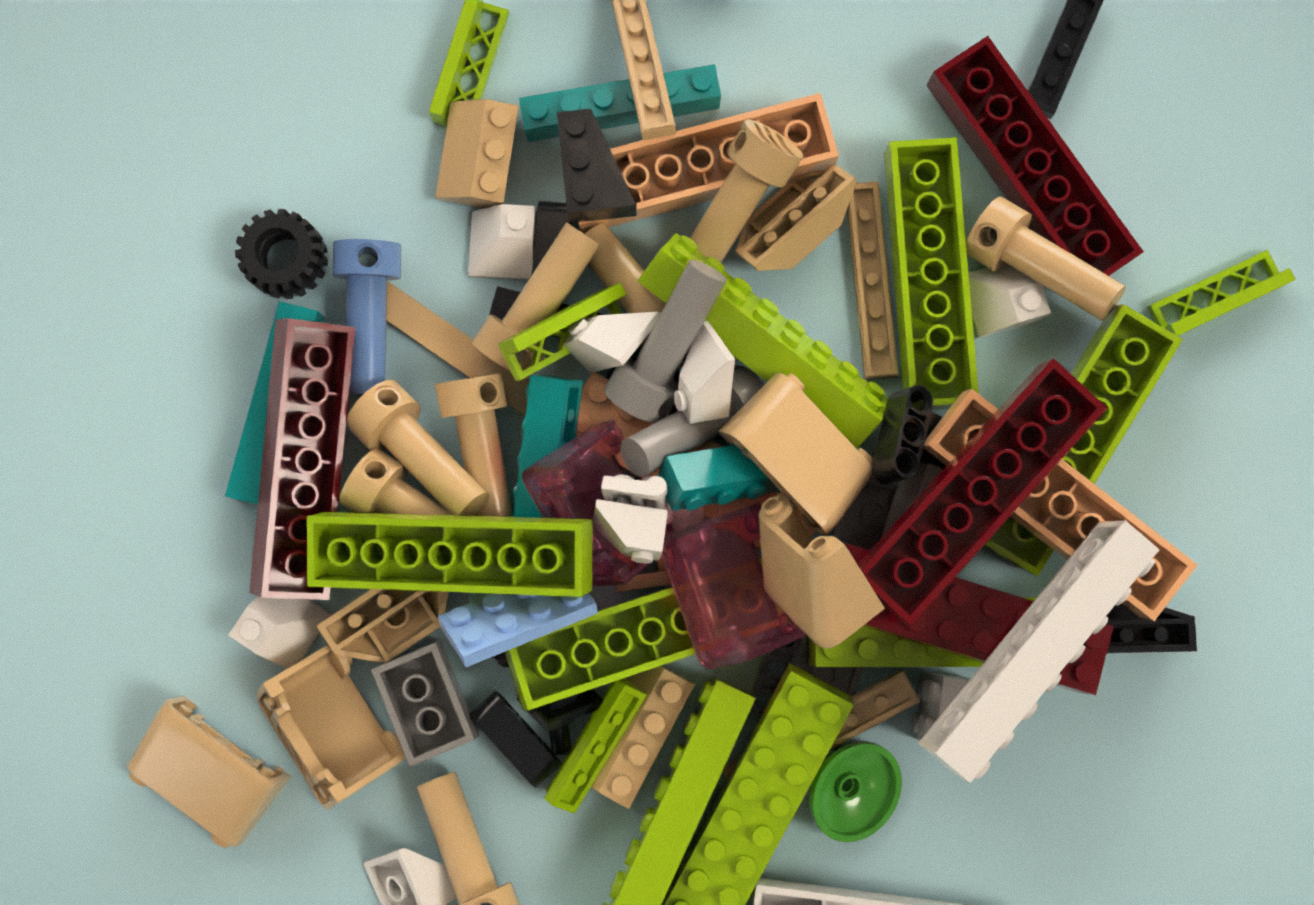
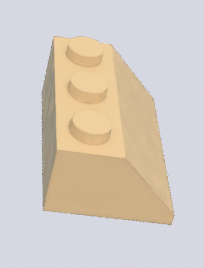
(477, 152)

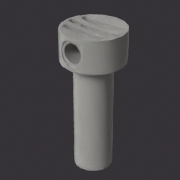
(647, 383)
(674, 435)

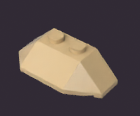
(796, 219)
(383, 623)

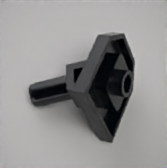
(556, 716)

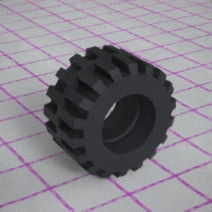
(260, 239)

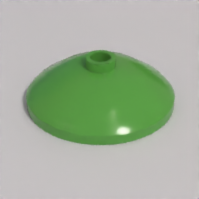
(855, 791)

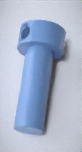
(367, 304)

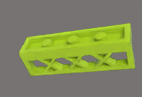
(459, 53)
(1229, 302)
(552, 326)
(594, 745)

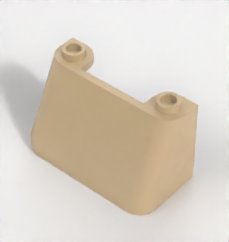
(800, 451)
(811, 578)
(328, 726)
(204, 773)

